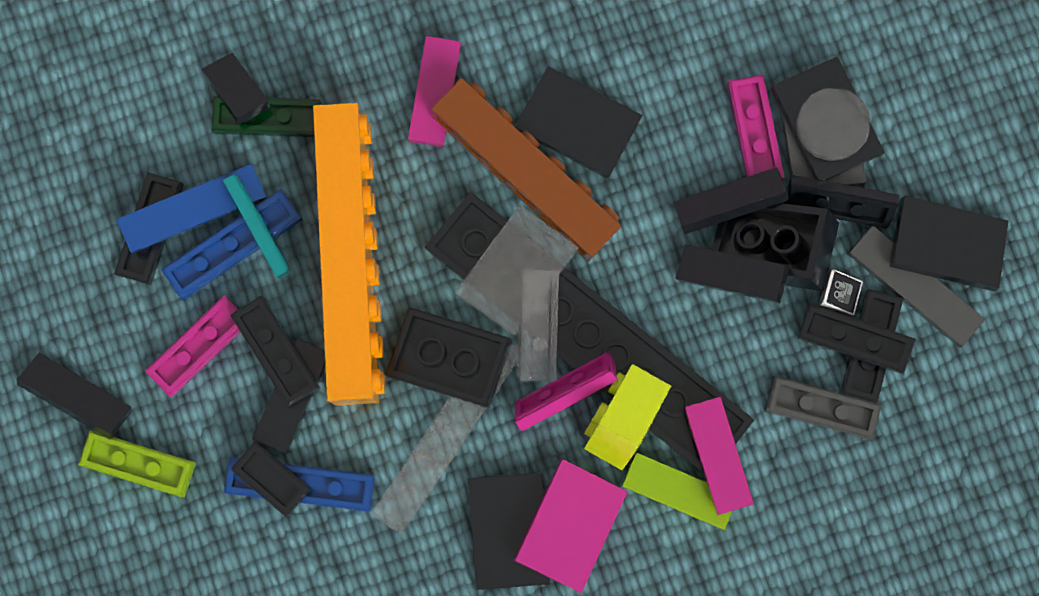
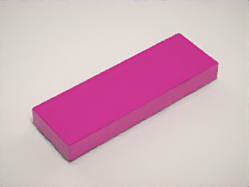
(435, 79)
(754, 125)
(195, 348)
(565, 391)
(718, 456)

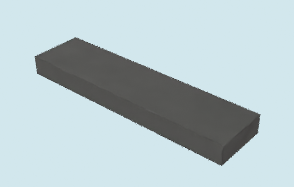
(919, 291)

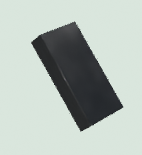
(235, 88)
(271, 479)

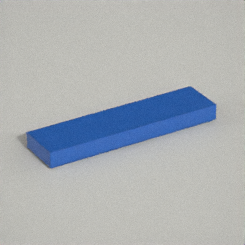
(186, 210)
(228, 247)
(328, 486)

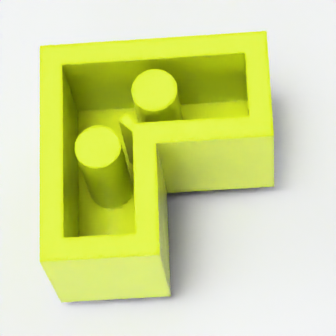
(622, 424)

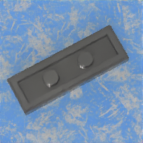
(823, 408)

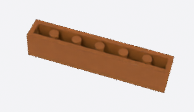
(524, 168)

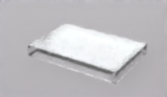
(495, 278)

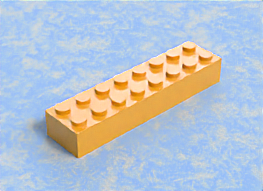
(346, 255)

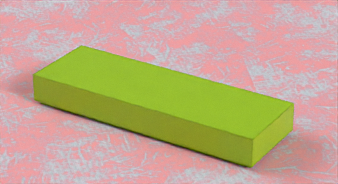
(137, 464)
(673, 490)

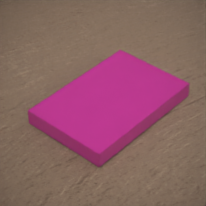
(570, 525)

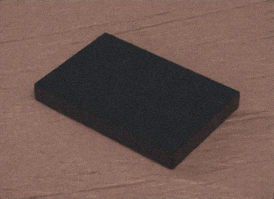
(794, 93)
(578, 122)
(949, 243)
(449, 357)
(499, 520)

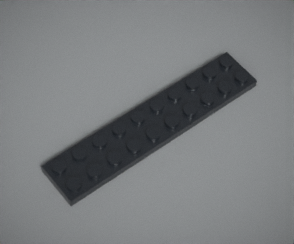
(591, 328)

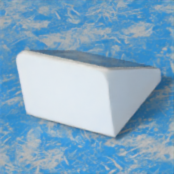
(840, 293)

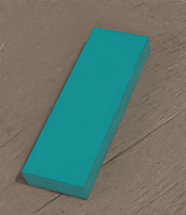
(257, 226)

